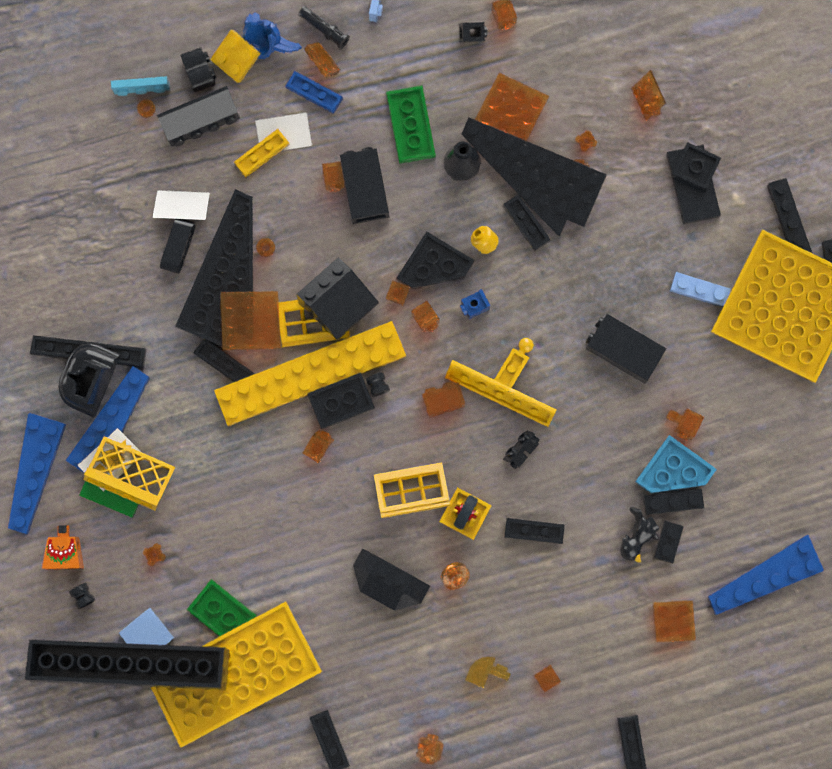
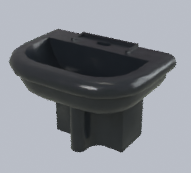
(87, 377)

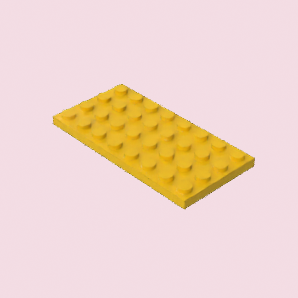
(264, 661)

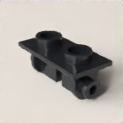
(526, 442)

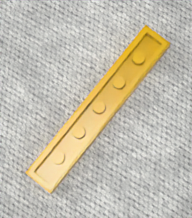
(500, 393)

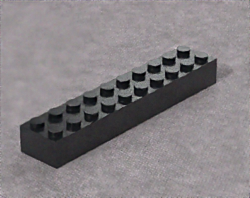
(127, 664)

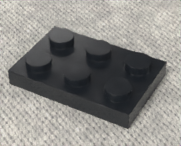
(341, 401)

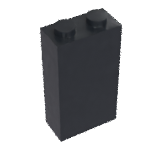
(364, 185)
(625, 348)

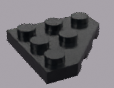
(434, 263)

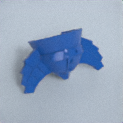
(266, 37)

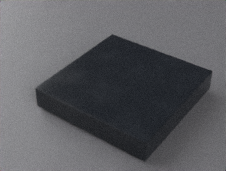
(696, 167)

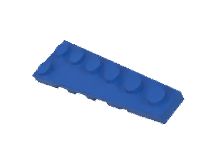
(112, 416)
(37, 457)
(780, 570)

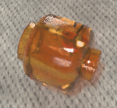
(429, 749)

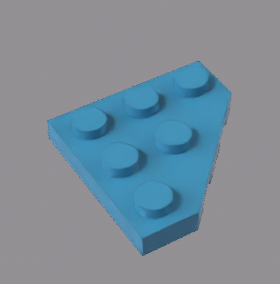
(674, 469)

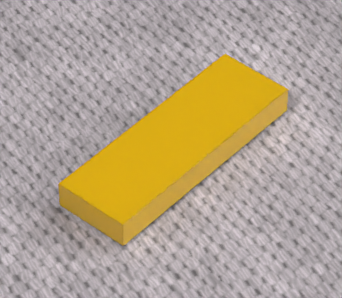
(261, 153)

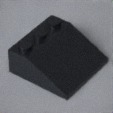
(337, 298)

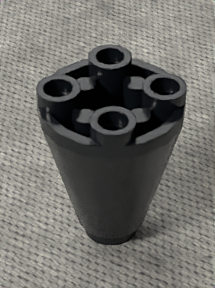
(462, 161)

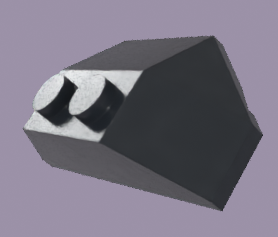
(387, 582)

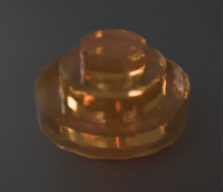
(455, 575)

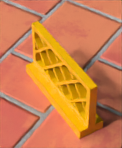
(122, 488)

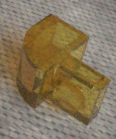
(482, 667)

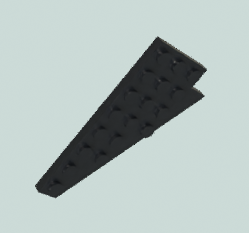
(545, 180)
(224, 269)

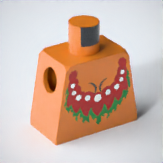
(63, 551)

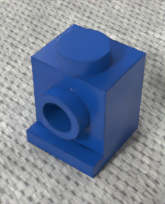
(470, 311)

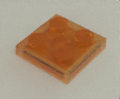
(674, 621)

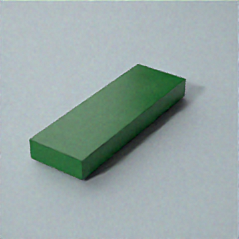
(108, 499)

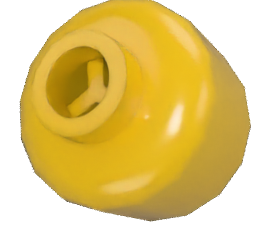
(484, 239)

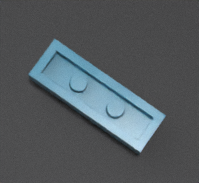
(140, 86)

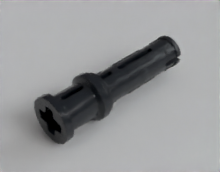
(330, 31)

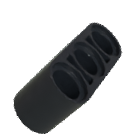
(177, 245)

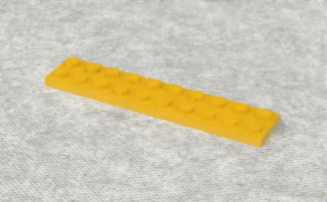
(309, 372)

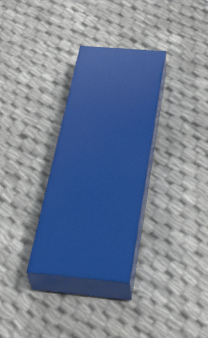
(314, 92)

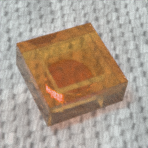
(398, 293)
(547, 678)

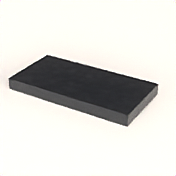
(692, 202)

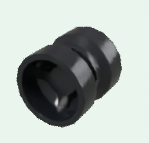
(377, 384)
(82, 596)

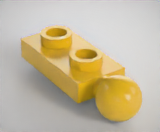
(515, 363)

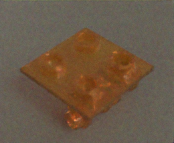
(649, 96)

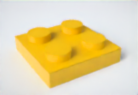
(235, 56)

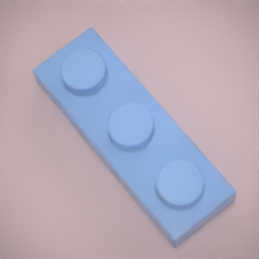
(699, 289)

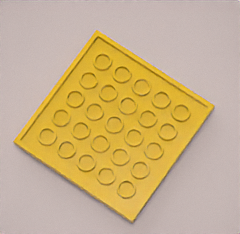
(781, 307)

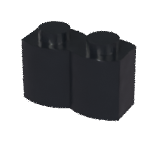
(198, 70)

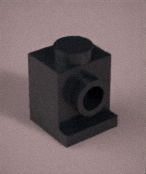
(478, 27)

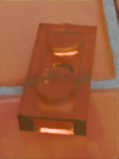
(322, 59)

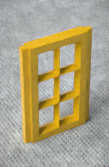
(305, 338)
(411, 507)

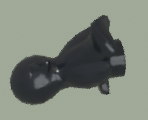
(643, 532)

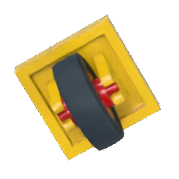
(465, 513)

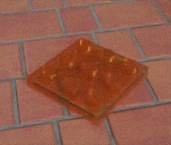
(512, 107)
(250, 320)

